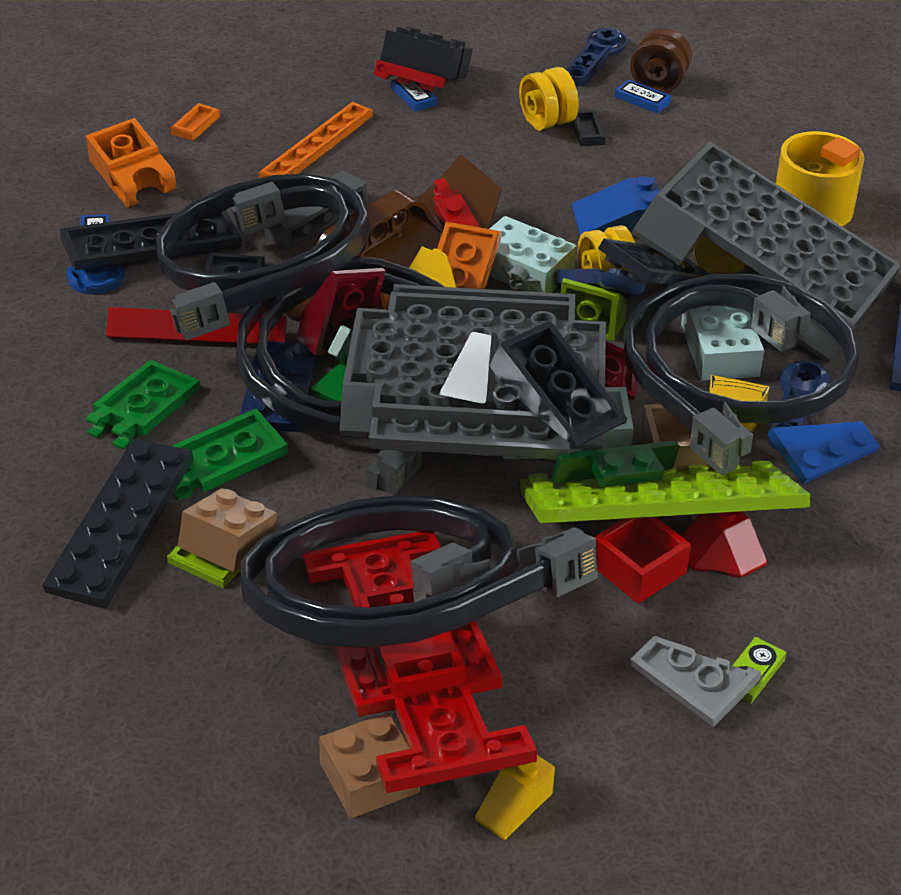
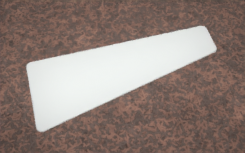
(470, 372)

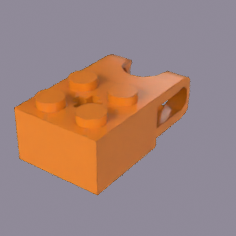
(129, 161)

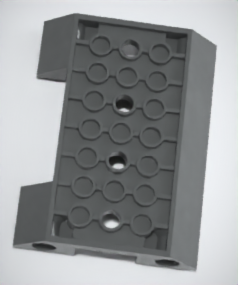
(716, 199)

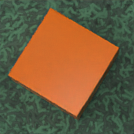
(840, 151)

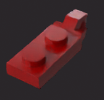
(405, 75)
(451, 205)

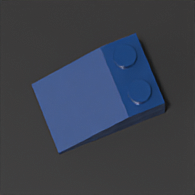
(615, 205)

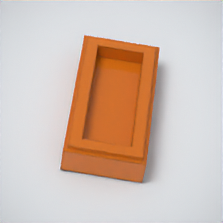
(195, 122)

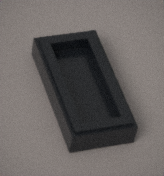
(589, 129)

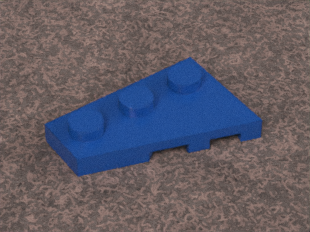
(822, 447)

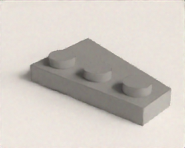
(698, 682)

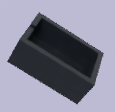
(427, 52)

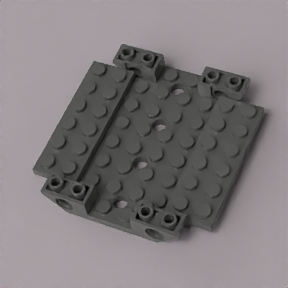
(399, 372)

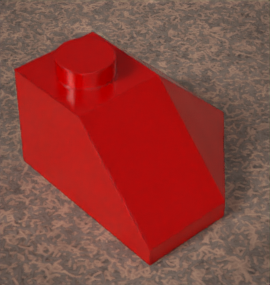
(724, 544)

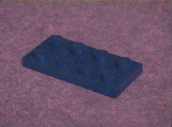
(296, 365)

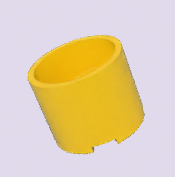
(818, 180)

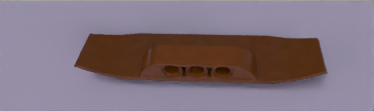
(407, 223)

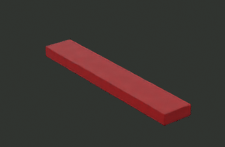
(158, 325)

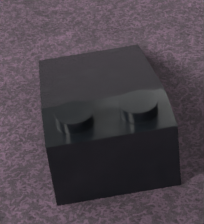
(556, 384)

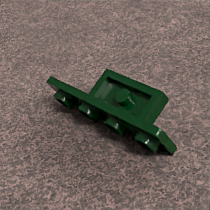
(618, 464)

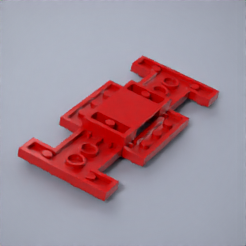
(423, 680)

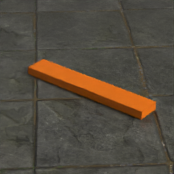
(319, 141)

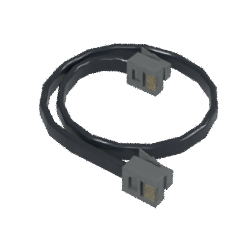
(255, 207)
(778, 316)

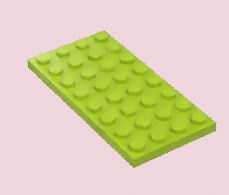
(678, 493)

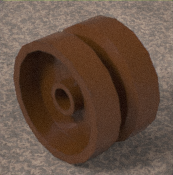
(661, 60)

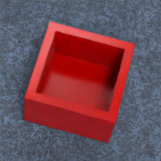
(641, 556)

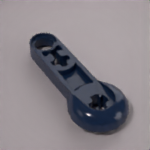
(600, 45)
(613, 280)
(794, 386)

